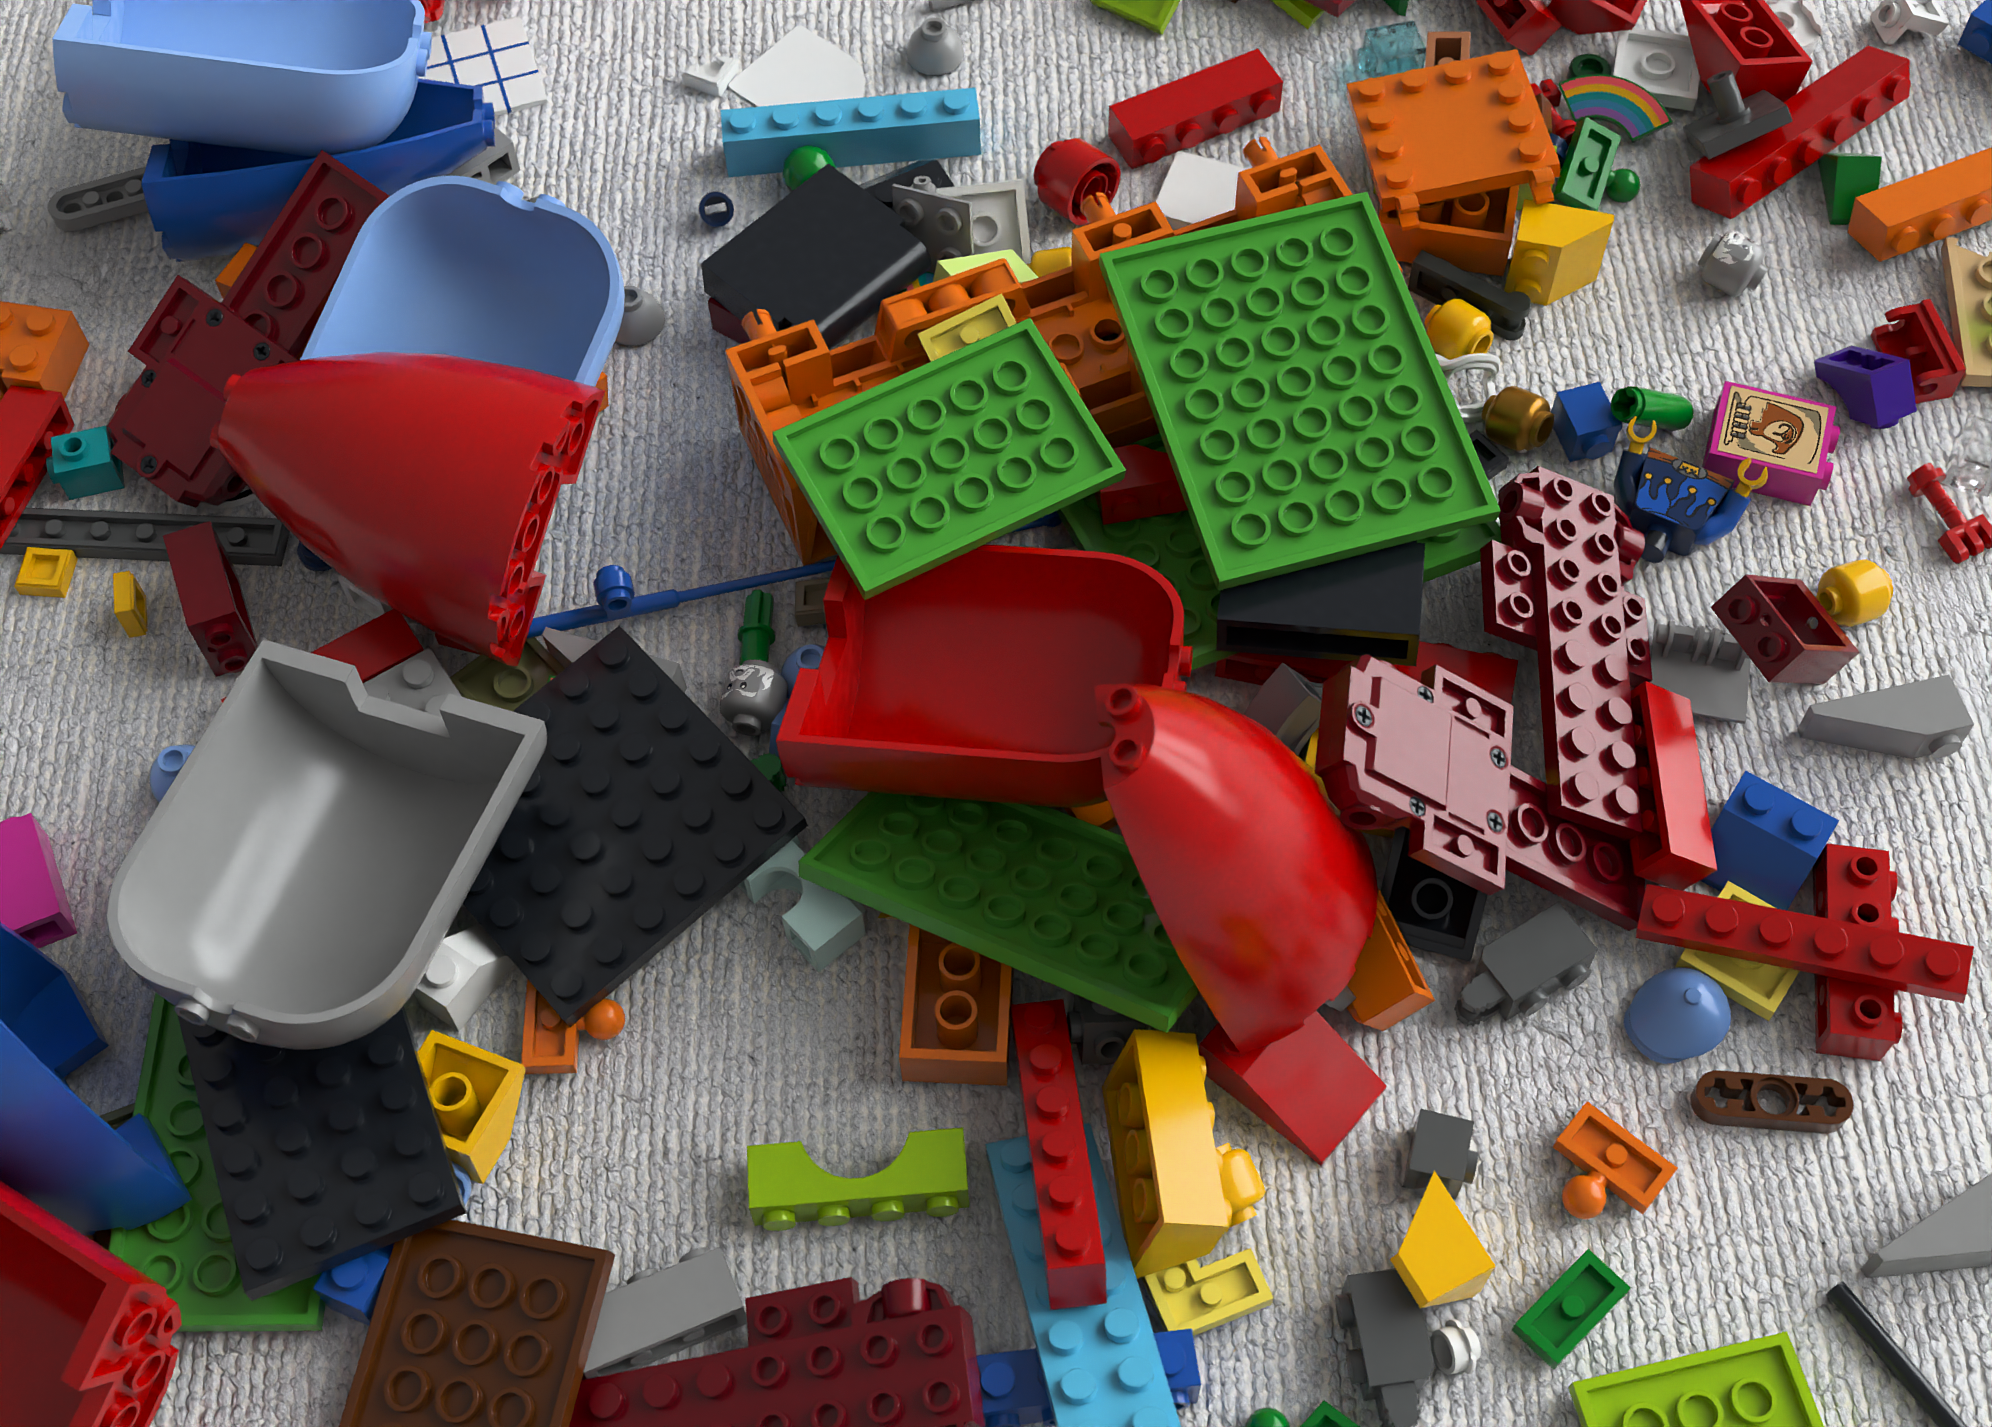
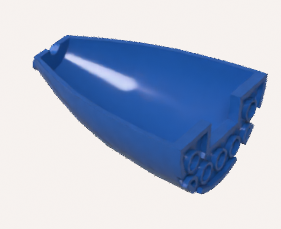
(222, 196)
(49, 1138)

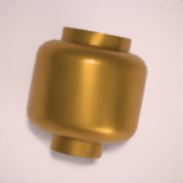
(1518, 419)

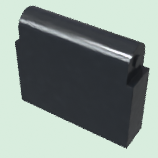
(819, 257)
(1331, 609)

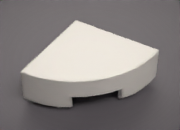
(711, 76)

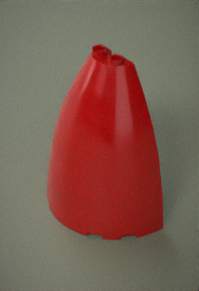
(416, 478)
(1237, 857)

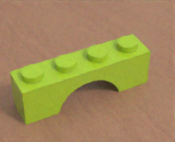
(793, 1189)

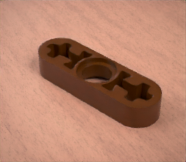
(1811, 1118)

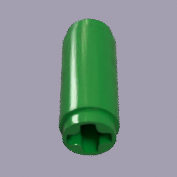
(1668, 410)

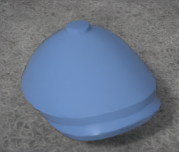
(1678, 1015)

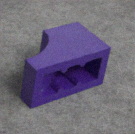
(1871, 384)

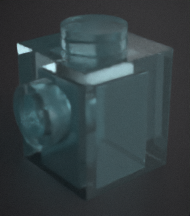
(1391, 50)

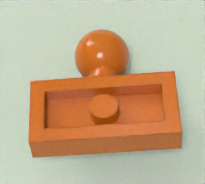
(550, 1043)
(1612, 1161)

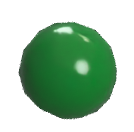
(803, 164)

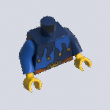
(1676, 500)

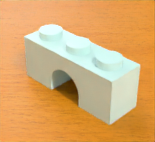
(822, 920)

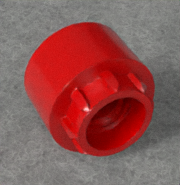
(1070, 173)

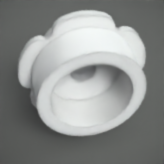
(1455, 1348)

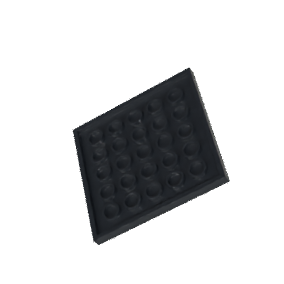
(621, 828)

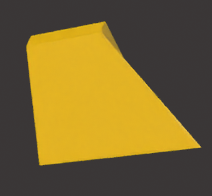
(1441, 1252)

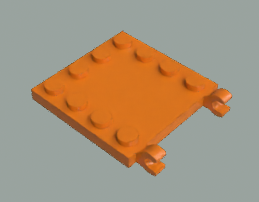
(1452, 133)

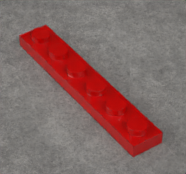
(1806, 943)

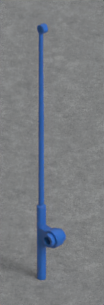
(617, 601)

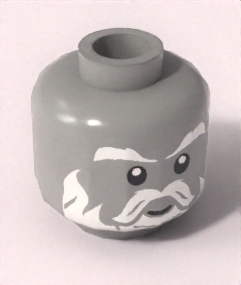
(1733, 263)
(753, 696)

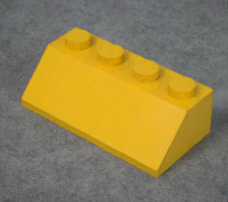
(1164, 1151)

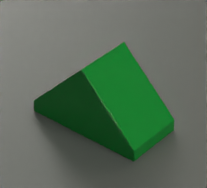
(1844, 179)

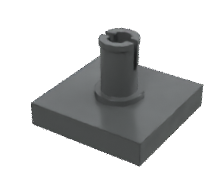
(1736, 118)

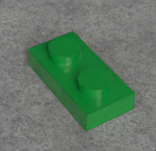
(1571, 1309)

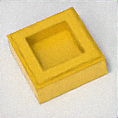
(46, 572)
(130, 604)

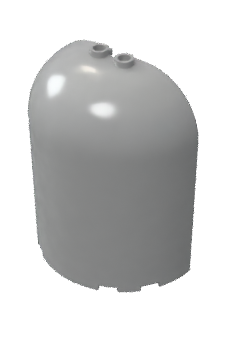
(315, 851)

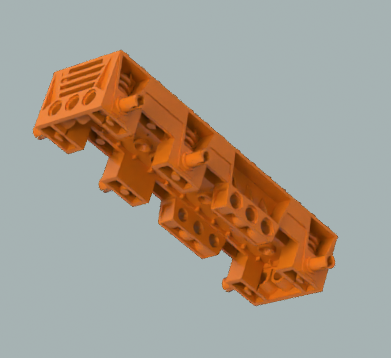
(795, 375)

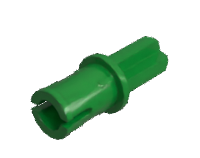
(757, 631)

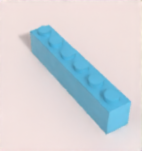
(854, 130)

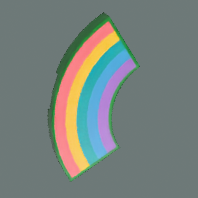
(1616, 102)

